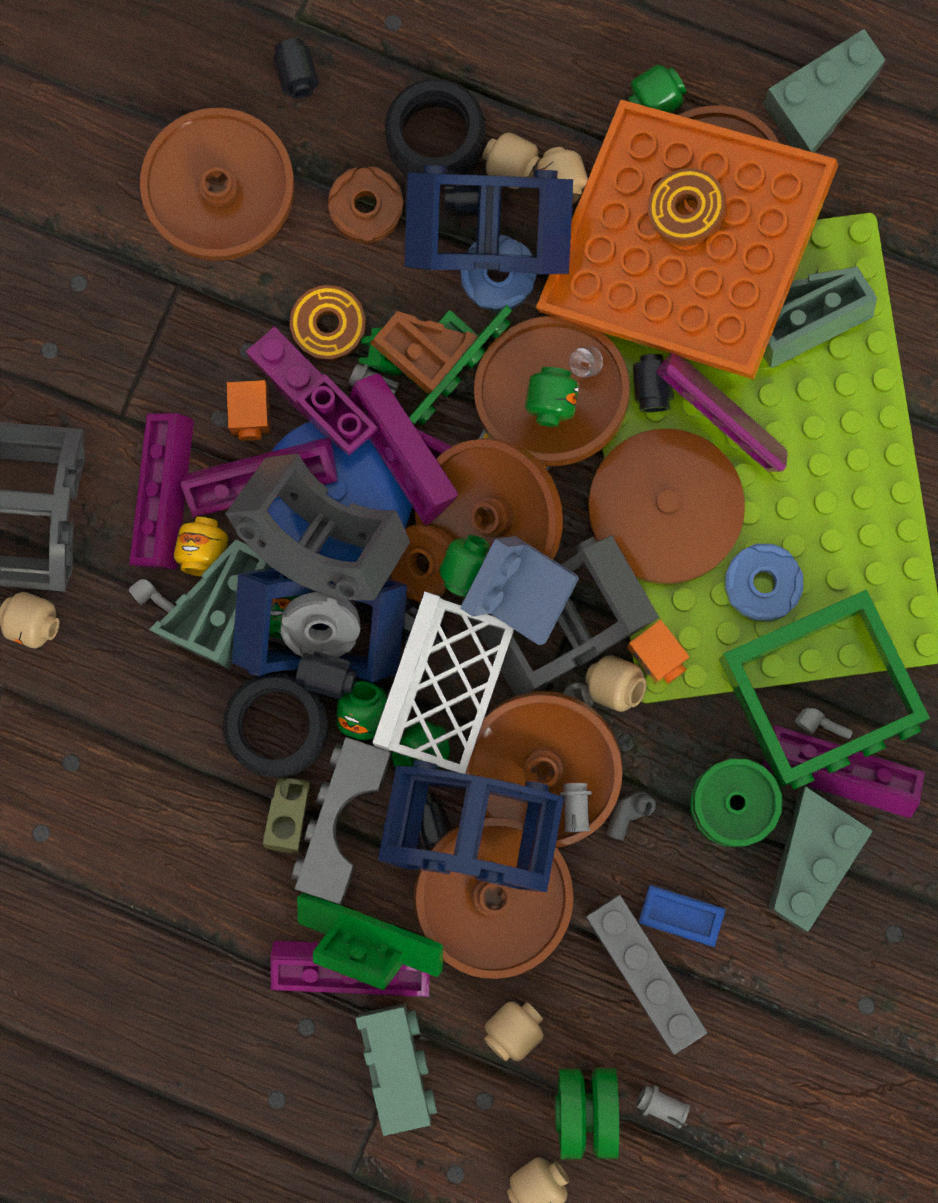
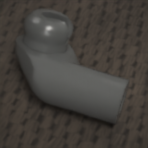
(629, 809)

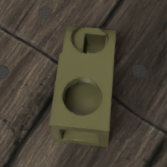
(287, 816)

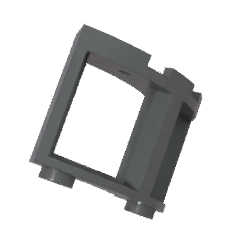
(45, 445)
(299, 561)
(622, 594)

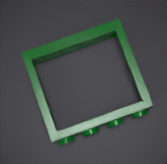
(835, 759)

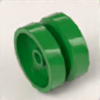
(712, 808)
(587, 1113)

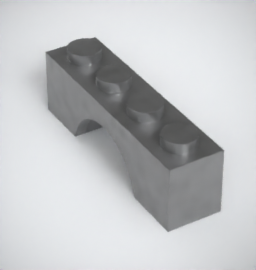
(357, 771)
(646, 974)

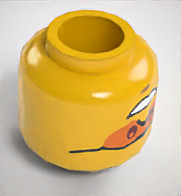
(199, 545)

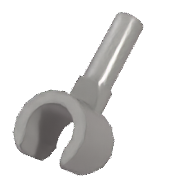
(144, 590)
(811, 718)

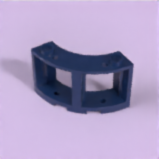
(553, 223)
(252, 626)
(406, 815)

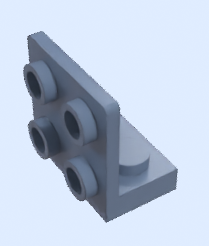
(520, 588)

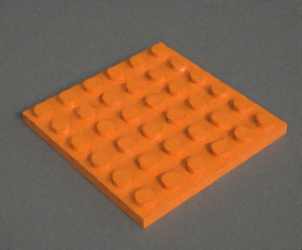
(700, 299)

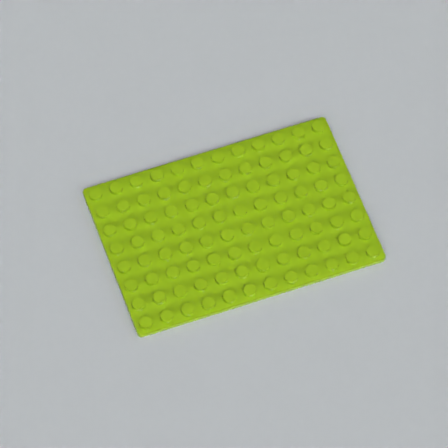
(839, 507)

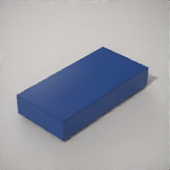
(681, 915)

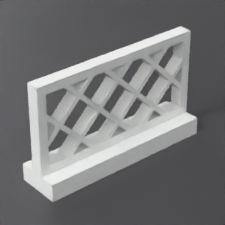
(410, 673)

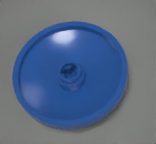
(361, 480)

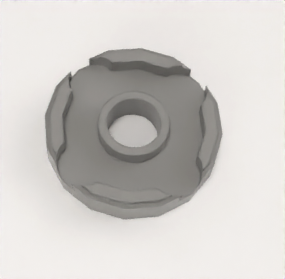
(324, 609)

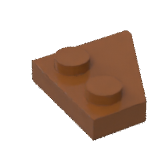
(421, 348)

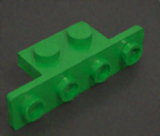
(472, 355)
(364, 945)

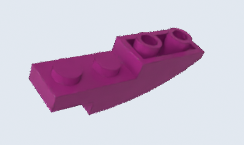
(311, 392)

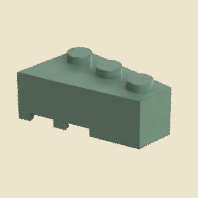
(822, 92)
(819, 311)
(206, 615)
(815, 858)
(396, 1068)

